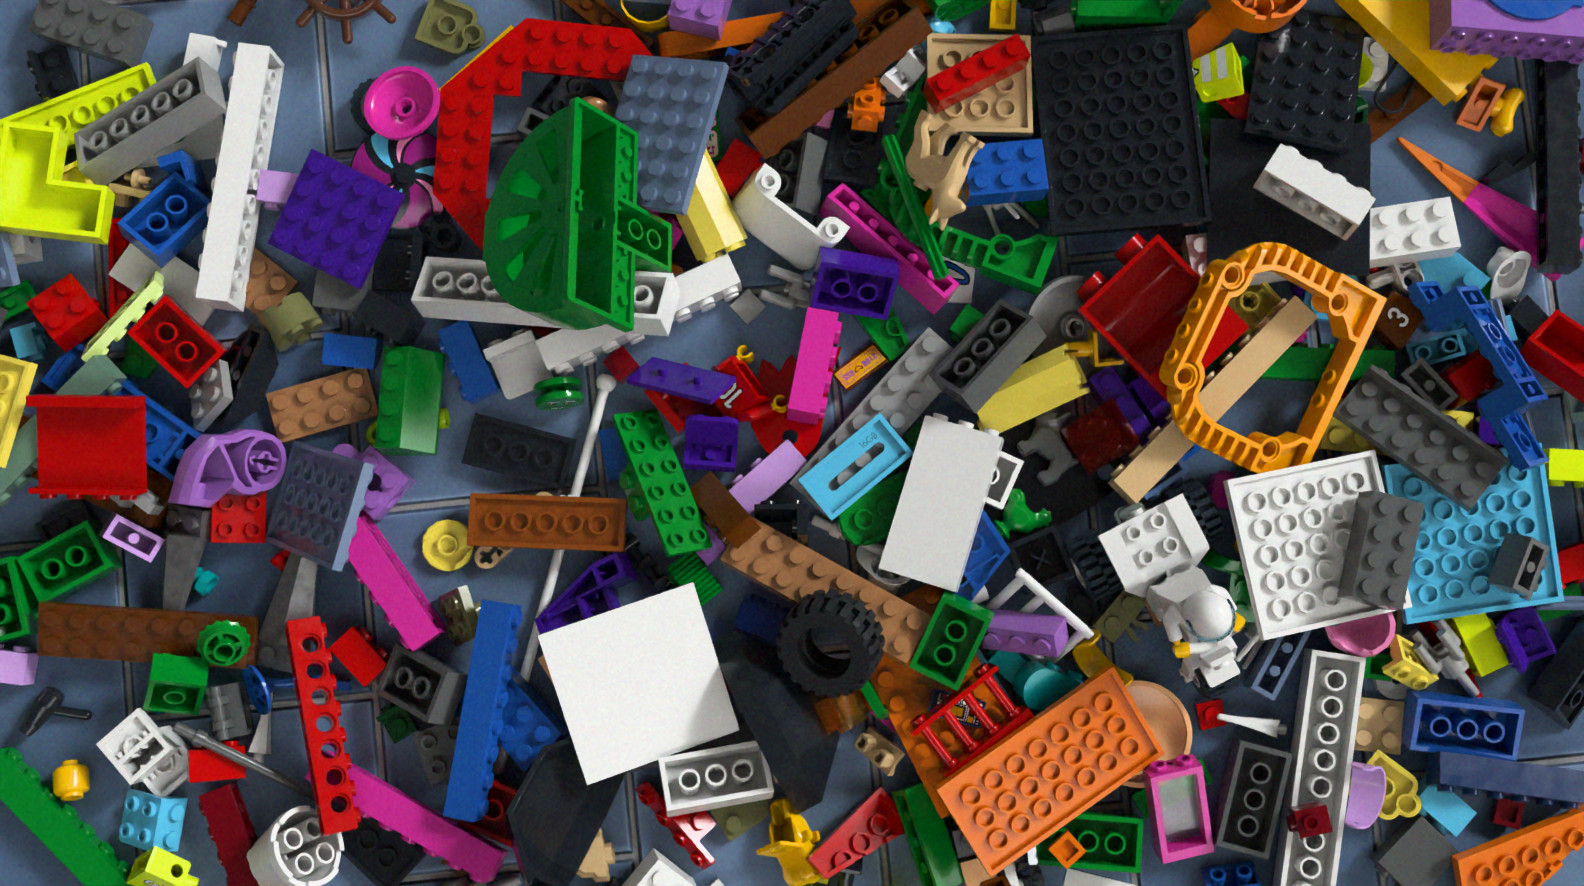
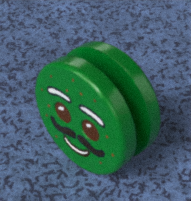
(558, 393)

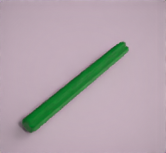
(914, 207)

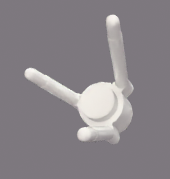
(1011, 207)
(1252, 634)

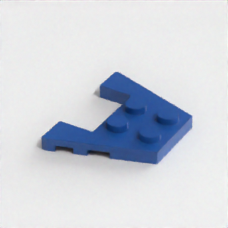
(984, 559)

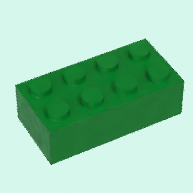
(1109, 839)

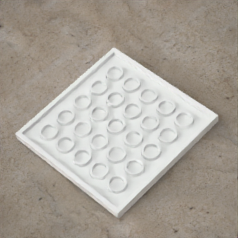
(1295, 540)

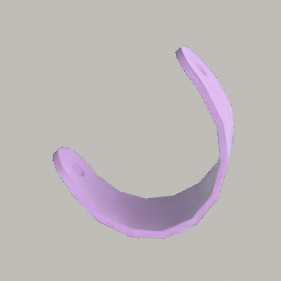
(1365, 795)

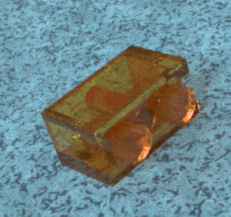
(843, 712)

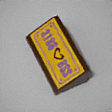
(859, 367)

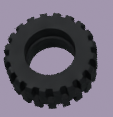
(813, 667)

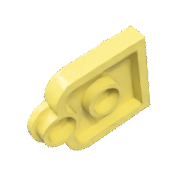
(1400, 788)

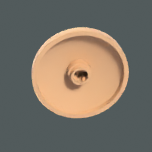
(1165, 718)

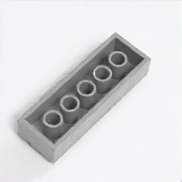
(150, 122)

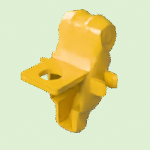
(791, 843)

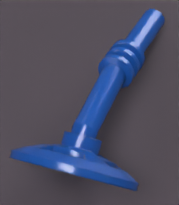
(262, 687)

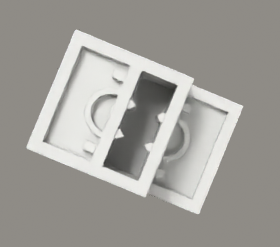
(147, 753)

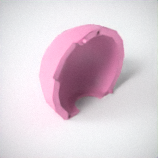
(1363, 636)

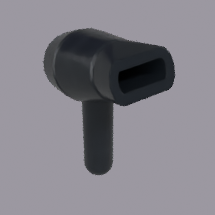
(47, 705)

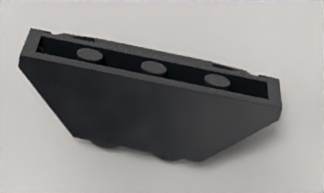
(251, 369)

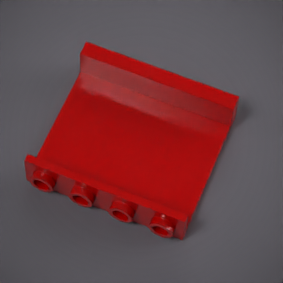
(90, 446)

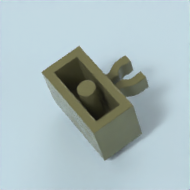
(1117, 616)

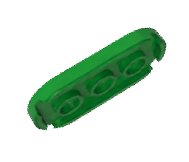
(873, 513)

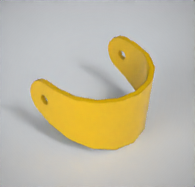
(650, 27)
(1092, 660)

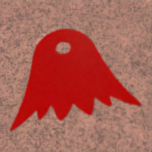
(771, 428)

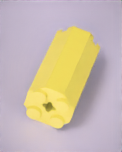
(711, 219)
(1034, 390)

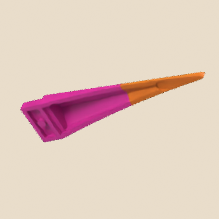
(1502, 215)

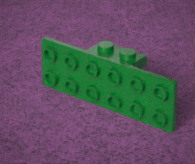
(657, 483)

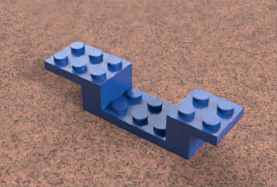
(1520, 390)
(165, 433)

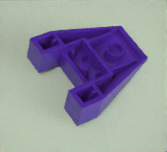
(590, 593)

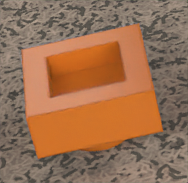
(1066, 849)

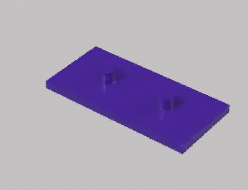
(681, 380)

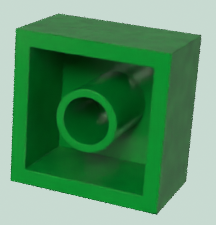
(176, 684)

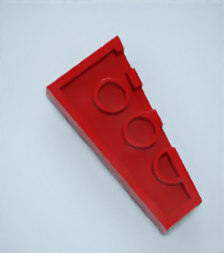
(861, 833)

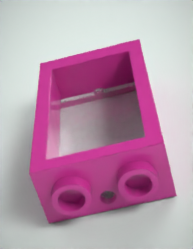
(1178, 808)

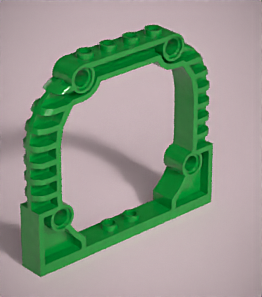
(1024, 261)

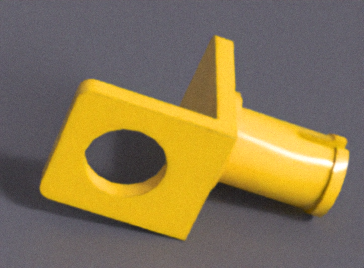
(1090, 349)

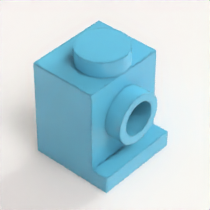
(30, 342)

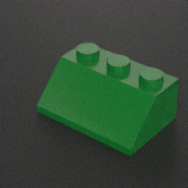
(17, 602)

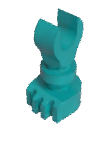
(205, 581)

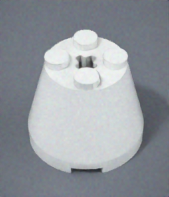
(295, 852)

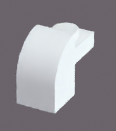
(906, 72)

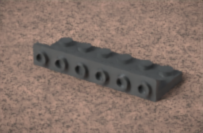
(1420, 437)

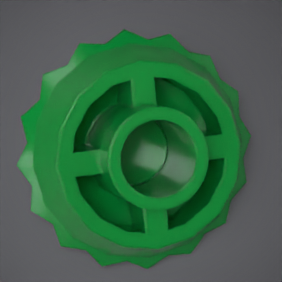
(223, 643)

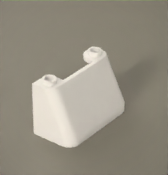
(781, 226)

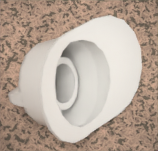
(1507, 273)
(884, 579)

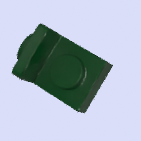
(397, 722)

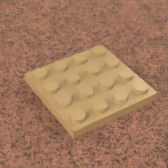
(995, 111)

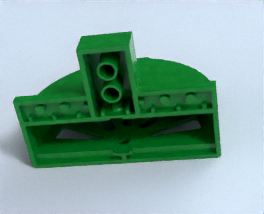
(569, 223)

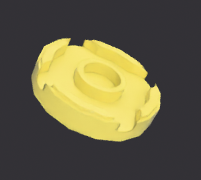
(447, 546)

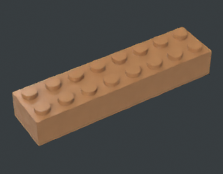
(796, 570)

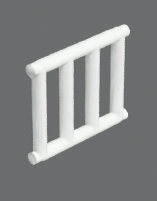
(1042, 595)

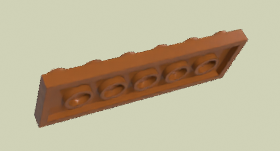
(547, 522)

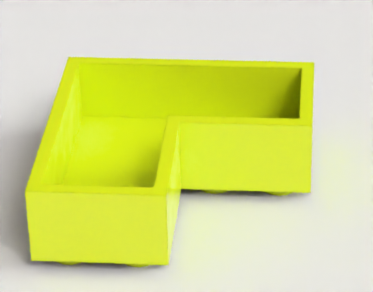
(36, 198)

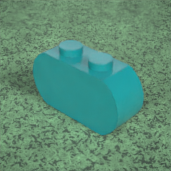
(1043, 684)

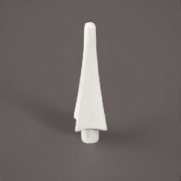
(1263, 725)
(262, 739)

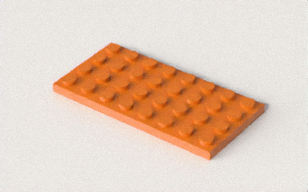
(910, 693)
(1049, 770)

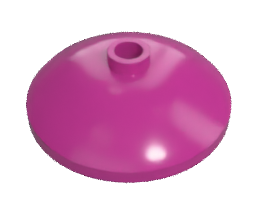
(395, 94)

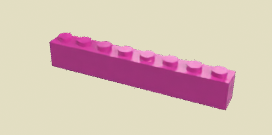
(421, 824)

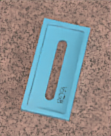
(837, 501)

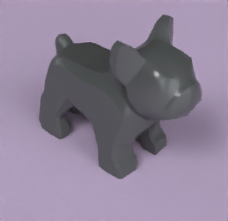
(1049, 444)

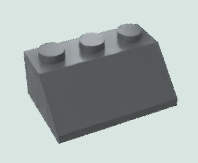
(801, 173)

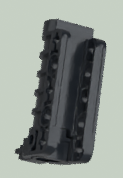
(790, 53)

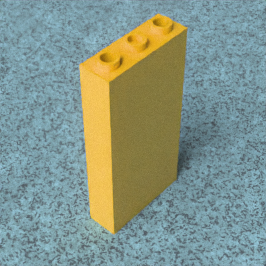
(1404, 33)

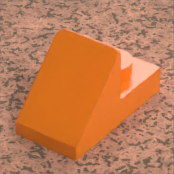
(1479, 103)

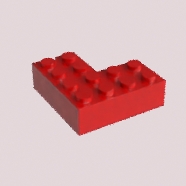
(1558, 353)

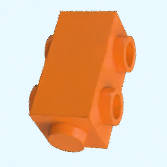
(866, 107)

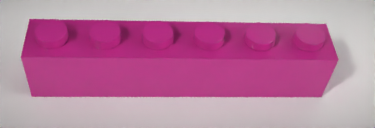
(879, 238)

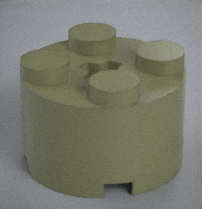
(290, 321)

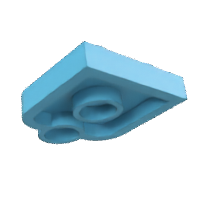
(1453, 272)

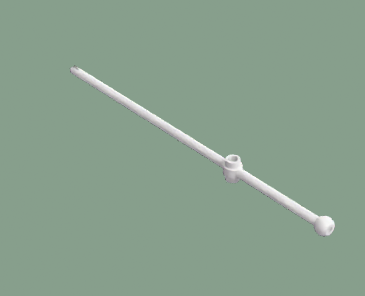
(605, 384)

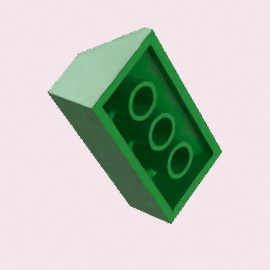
(409, 401)

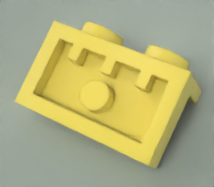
(1407, 665)

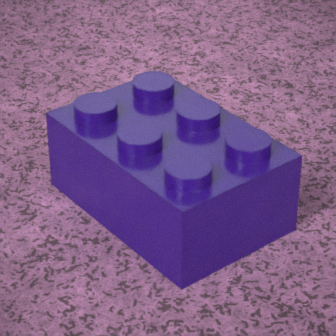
(853, 283)

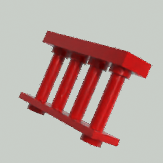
(993, 731)

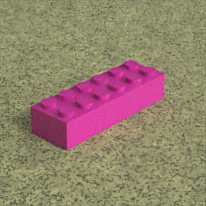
(393, 587)

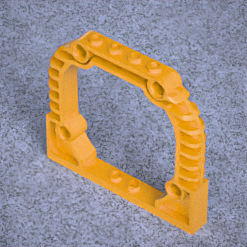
(1352, 317)

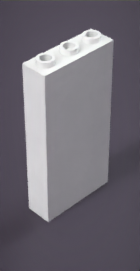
(942, 502)

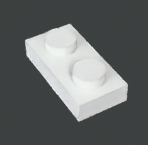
(1379, 59)

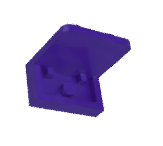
(710, 443)
(1524, 637)

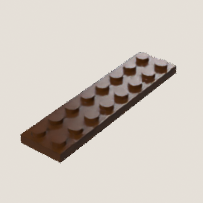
(130, 632)

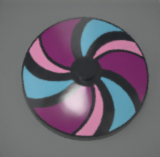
(406, 167)

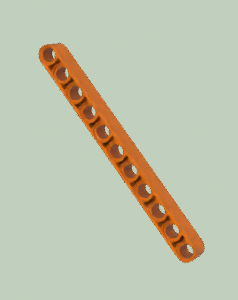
(741, 33)

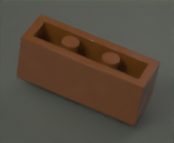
(723, 511)

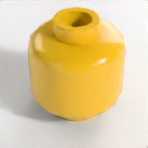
(71, 780)

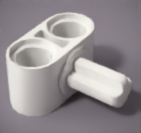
(1395, 275)

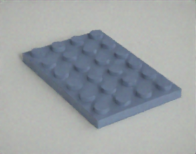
(673, 112)
(319, 504)

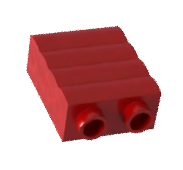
(1145, 305)

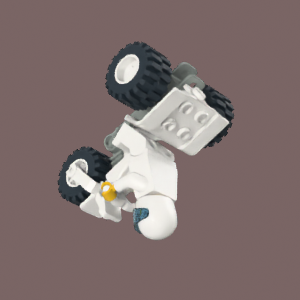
(1157, 558)

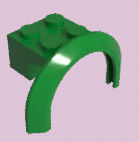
(1236, 581)

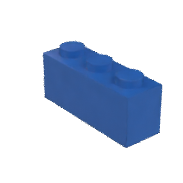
(468, 362)

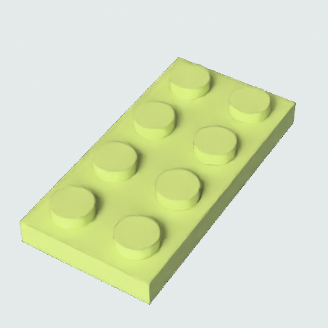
(130, 311)

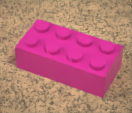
(812, 365)

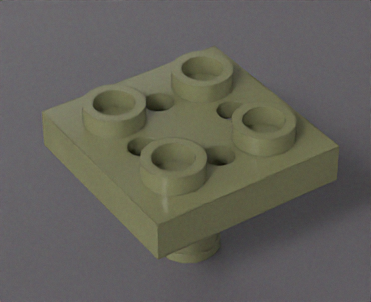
(460, 614)

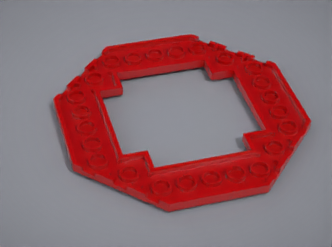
(469, 101)

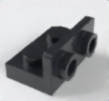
(52, 72)

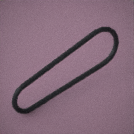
(1381, 85)

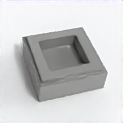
(747, 307)

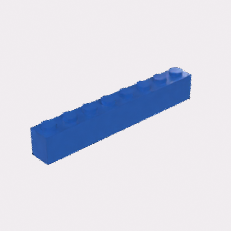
(482, 710)

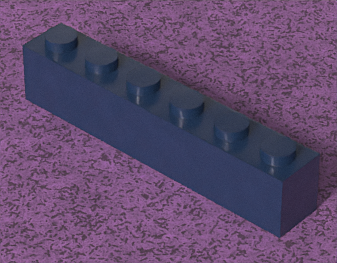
(1505, 778)

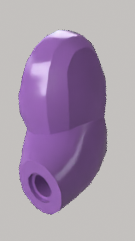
(230, 463)

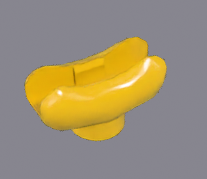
(1504, 111)

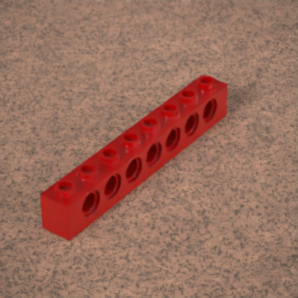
(315, 631)

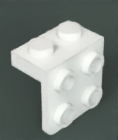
(517, 363)

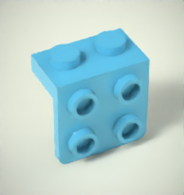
(152, 820)

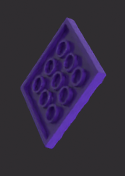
(336, 219)

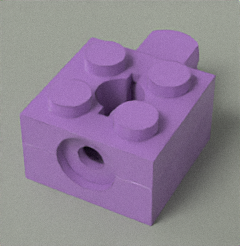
(388, 480)

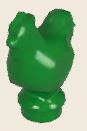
(1018, 517)

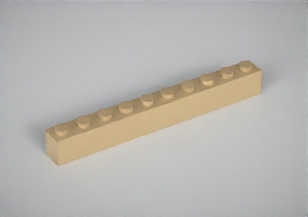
(1216, 396)

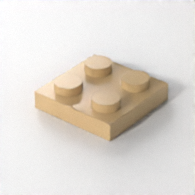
(1379, 725)

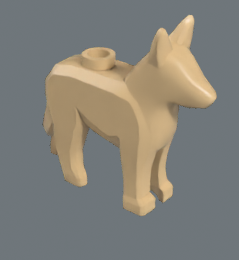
(939, 172)

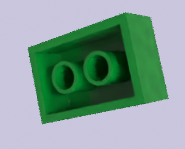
(69, 562)
(951, 639)

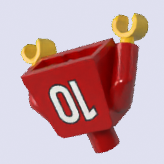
(746, 397)

